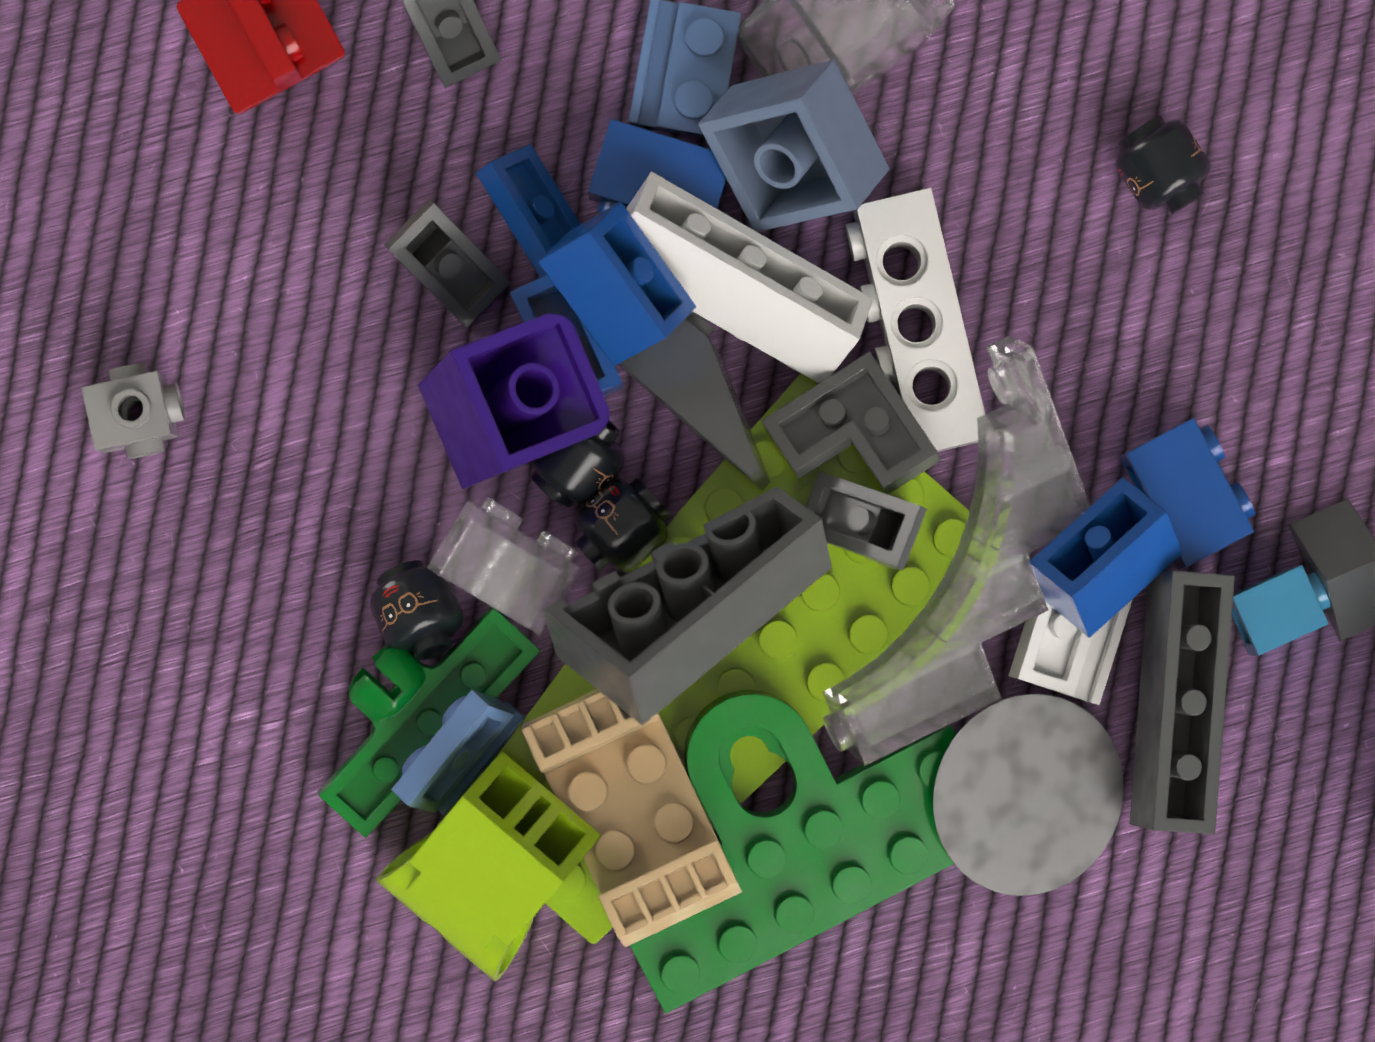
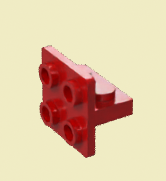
(260, 45)

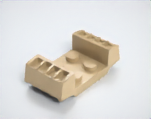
(629, 784)

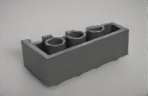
(691, 605)

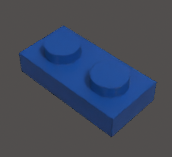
(528, 202)

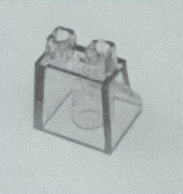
(858, 34)

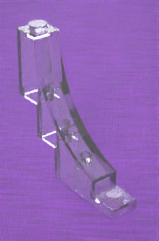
(1020, 502)

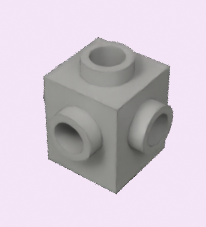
(110, 408)

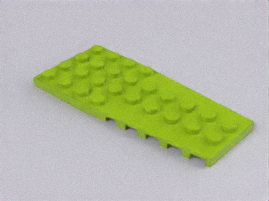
(798, 652)

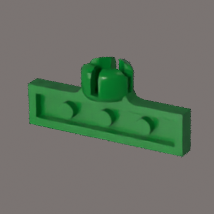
(413, 711)

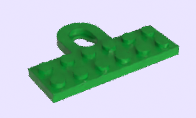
(800, 865)

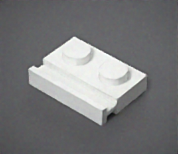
(1063, 658)

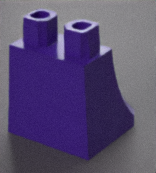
(514, 398)

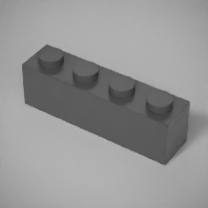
(1182, 702)

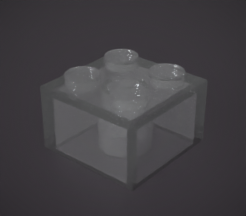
(505, 566)

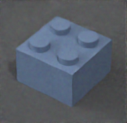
(794, 146)

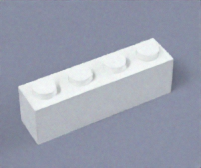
(751, 281)

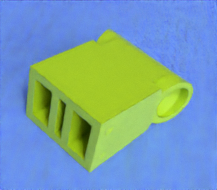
(491, 864)

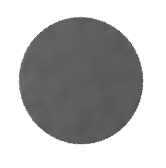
(1028, 794)

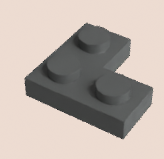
(858, 410)

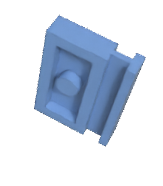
(683, 65)
(458, 753)

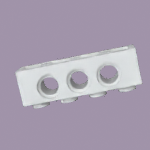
(914, 224)

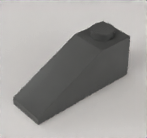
(693, 383)

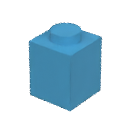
(1279, 609)

